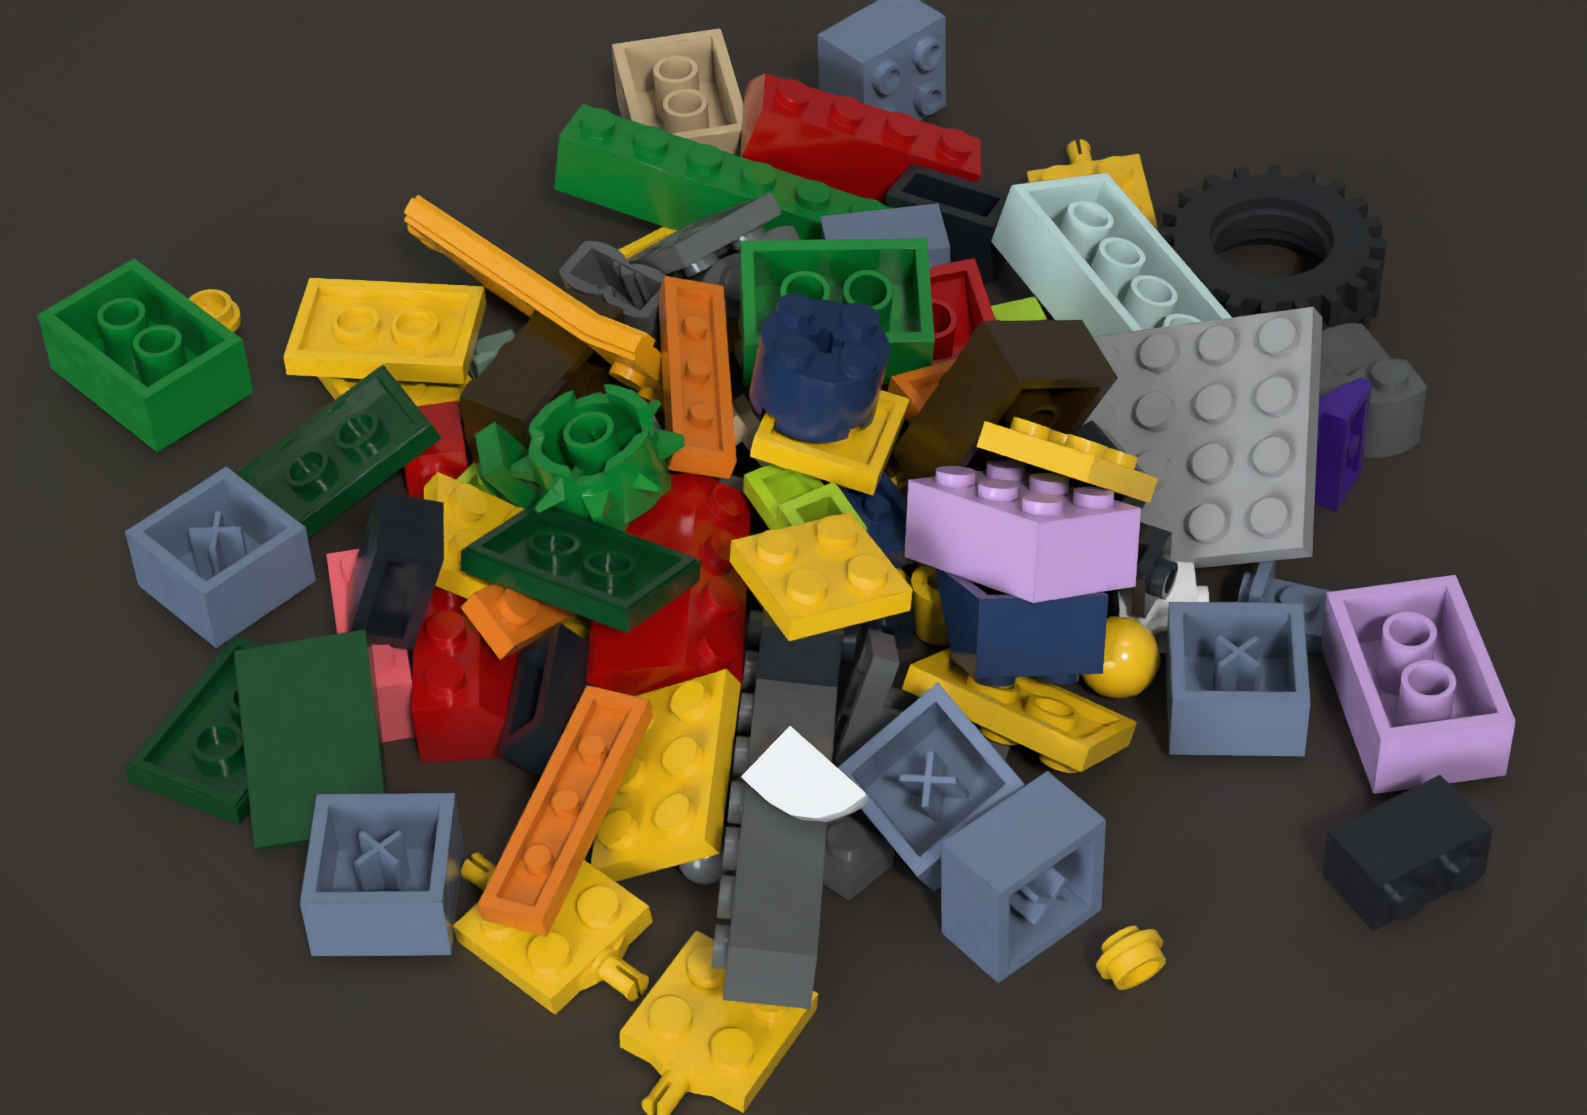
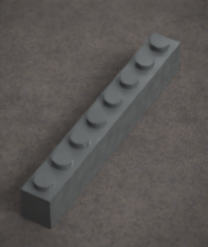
(775, 856)

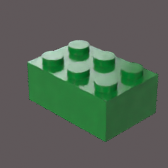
(874, 272)
(146, 354)

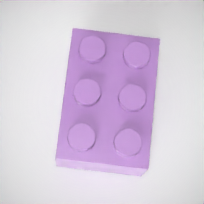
(1022, 531)
(1416, 683)

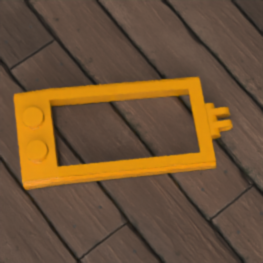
(624, 347)

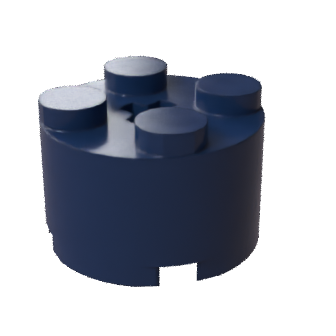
(819, 367)

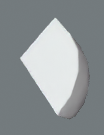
(803, 781)

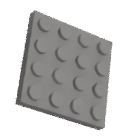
(1226, 430)

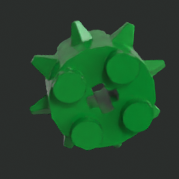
(599, 456)

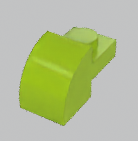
(793, 498)

